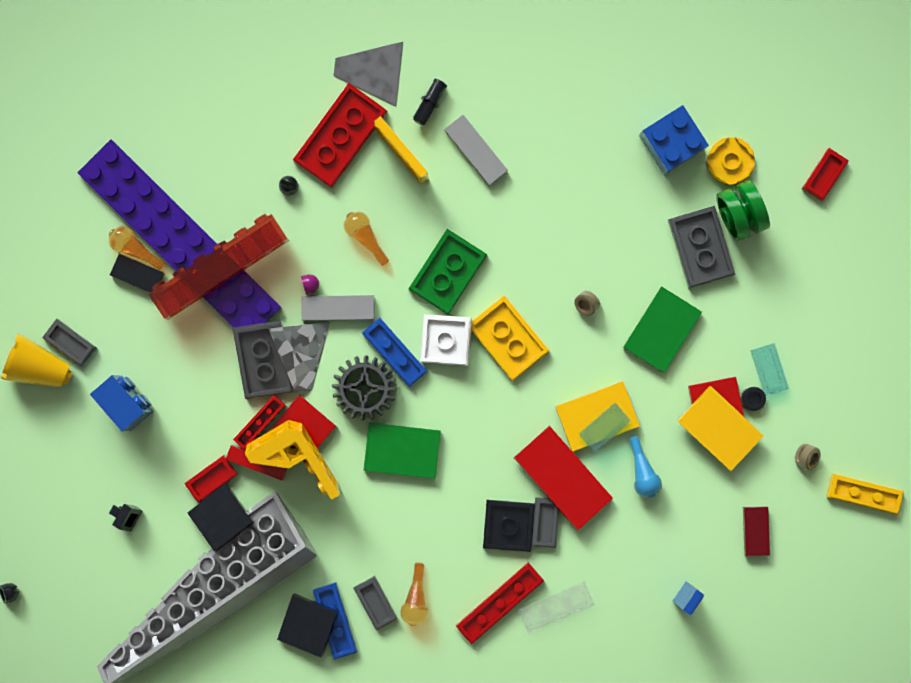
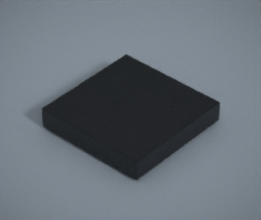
(220, 517)
(508, 525)
(307, 625)

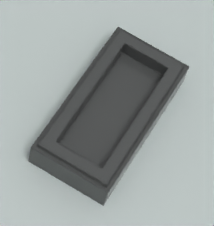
(69, 342)
(545, 523)
(375, 603)

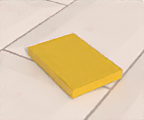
(401, 150)
(508, 338)
(581, 411)
(720, 428)

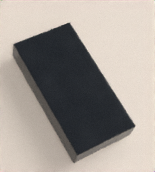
(136, 273)

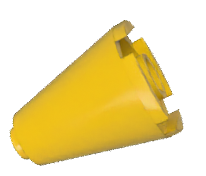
(34, 365)

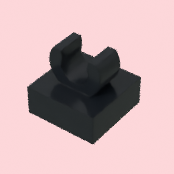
(125, 516)

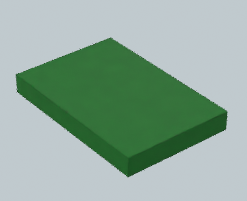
(447, 271)
(662, 329)
(402, 450)

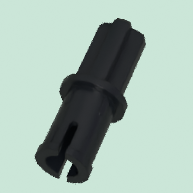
(429, 102)

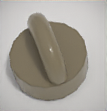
(587, 303)
(807, 456)

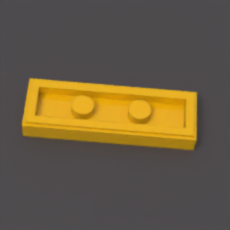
(865, 494)

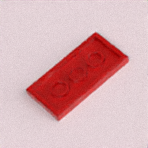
(339, 135)
(563, 478)

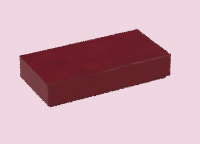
(756, 531)

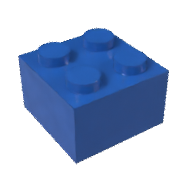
(673, 140)
(122, 402)

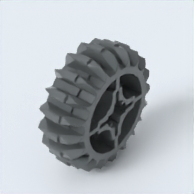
(363, 403)

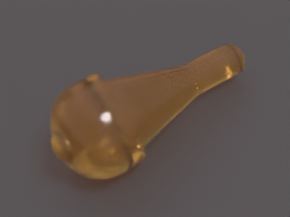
(358, 226)
(124, 241)
(414, 609)

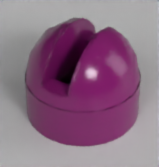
(310, 283)

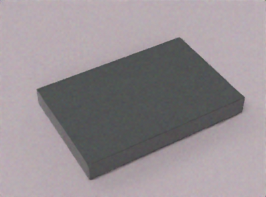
(701, 246)
(259, 361)

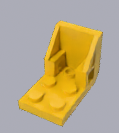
(275, 450)

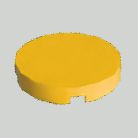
(730, 161)

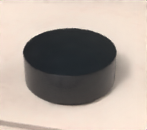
(753, 398)

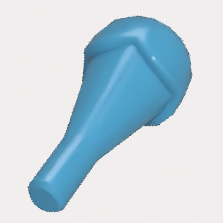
(646, 481)

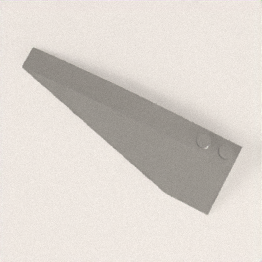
(215, 588)

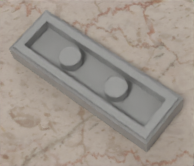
(476, 150)
(337, 307)

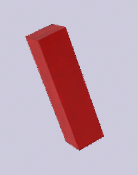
(259, 422)
(238, 456)

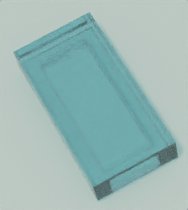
(769, 369)
(604, 427)

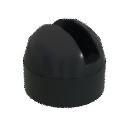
(286, 190)
(7, 593)

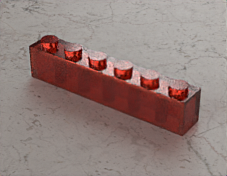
(218, 267)

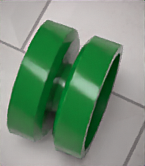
(743, 210)

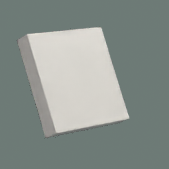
(446, 340)

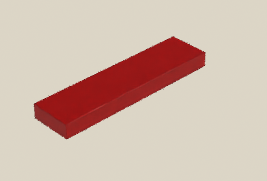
(499, 603)

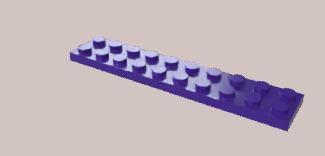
(171, 232)

